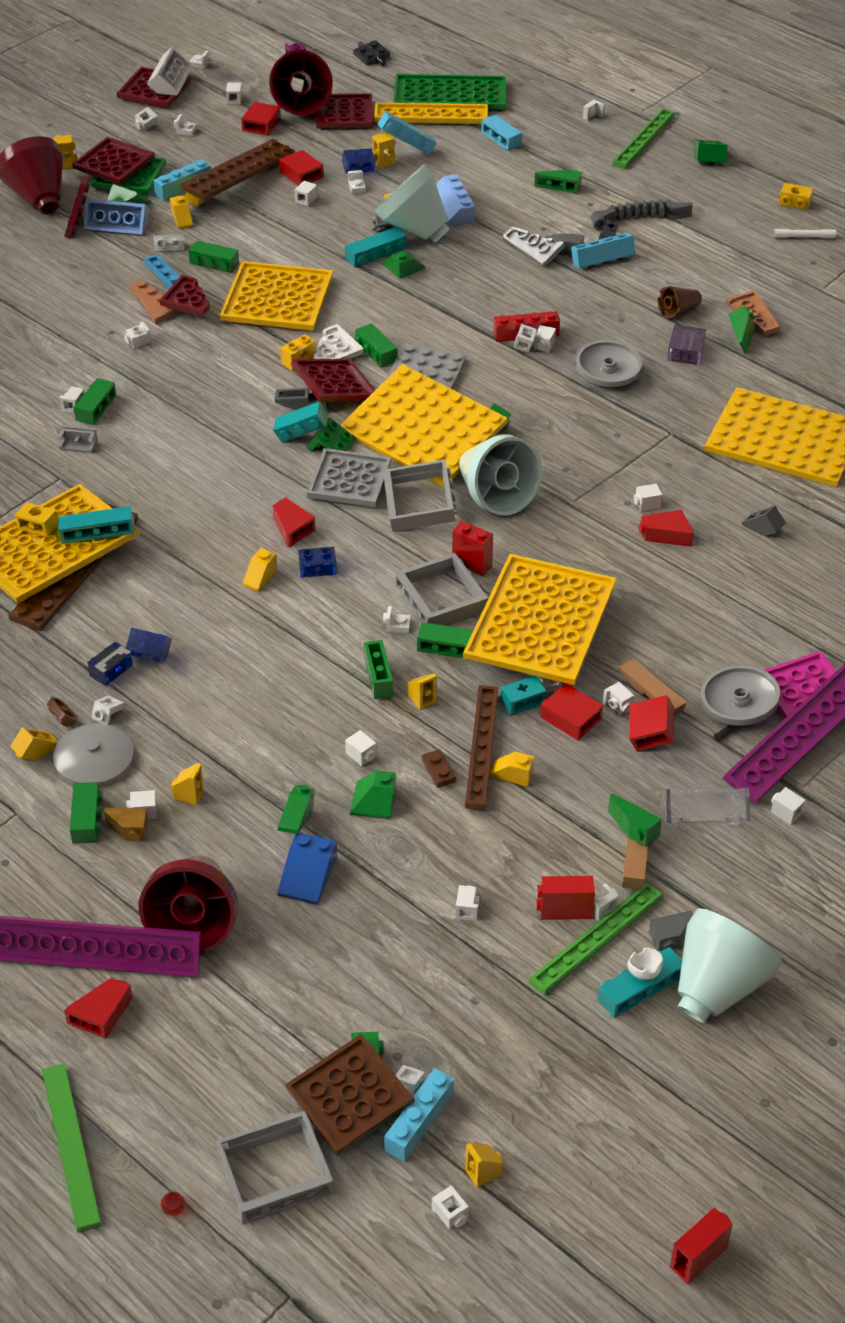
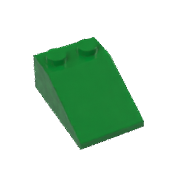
(710, 151)

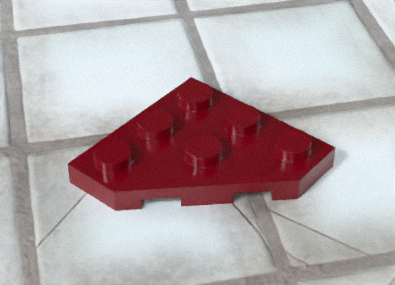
(77, 209)
(186, 297)

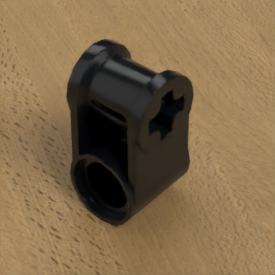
(609, 230)

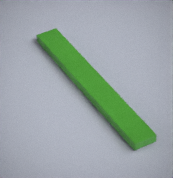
(644, 137)
(595, 939)
(71, 1148)

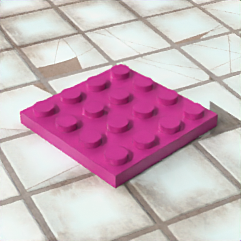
(800, 679)

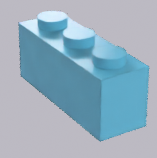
(501, 132)

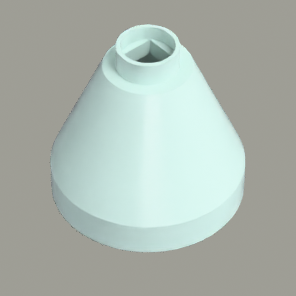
(416, 206)
(502, 474)
(721, 965)

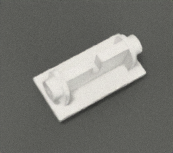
(169, 243)

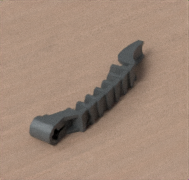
(671, 209)

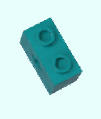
(523, 695)

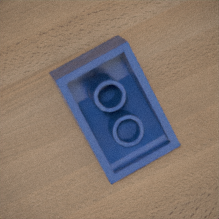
(307, 868)

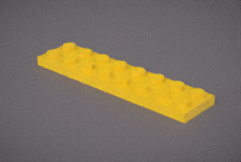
(434, 112)

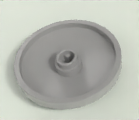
(608, 363)
(740, 695)
(94, 755)

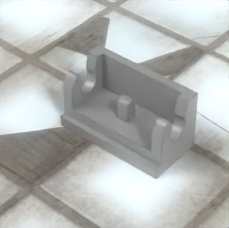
(78, 438)

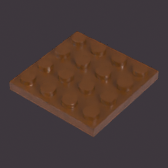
(349, 1094)

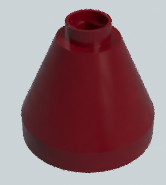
(316, 85)
(34, 172)
(190, 897)

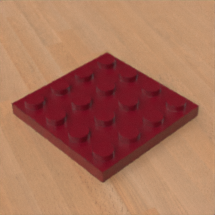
(139, 91)
(346, 111)
(113, 160)
(333, 379)

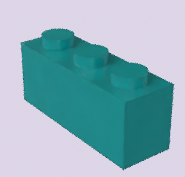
(300, 422)

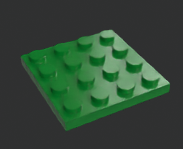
(140, 182)

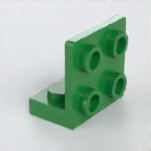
(331, 437)

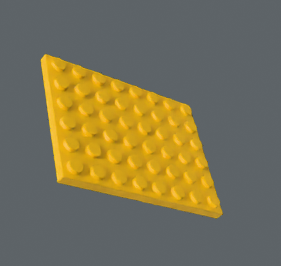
(421, 421)
(781, 436)
(37, 561)
(540, 619)

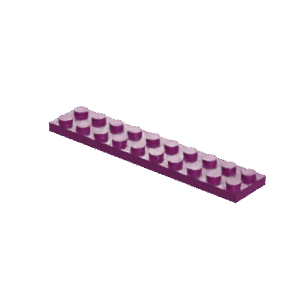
(791, 739)
(100, 946)

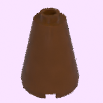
(677, 300)

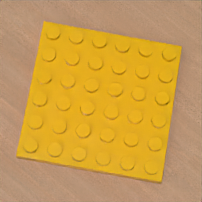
(277, 295)

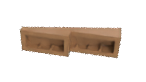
(650, 685)
(635, 865)

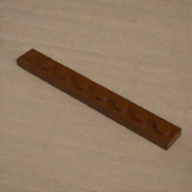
(481, 748)

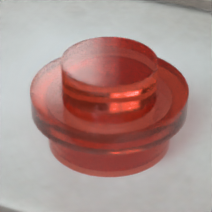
(172, 1203)

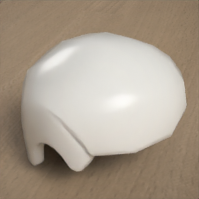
(646, 964)

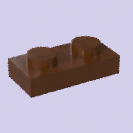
(438, 768)

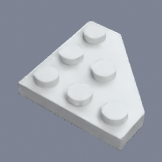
(337, 345)

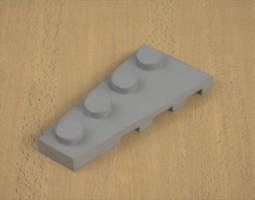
(533, 245)

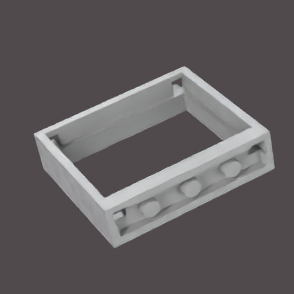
(415, 473)
(450, 615)
(286, 1197)

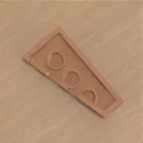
(150, 301)
(763, 319)

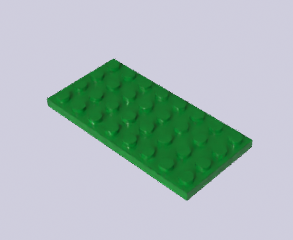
(451, 89)

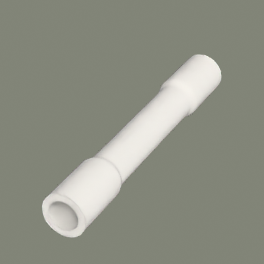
(824, 233)

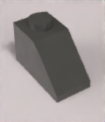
(765, 521)
(669, 930)

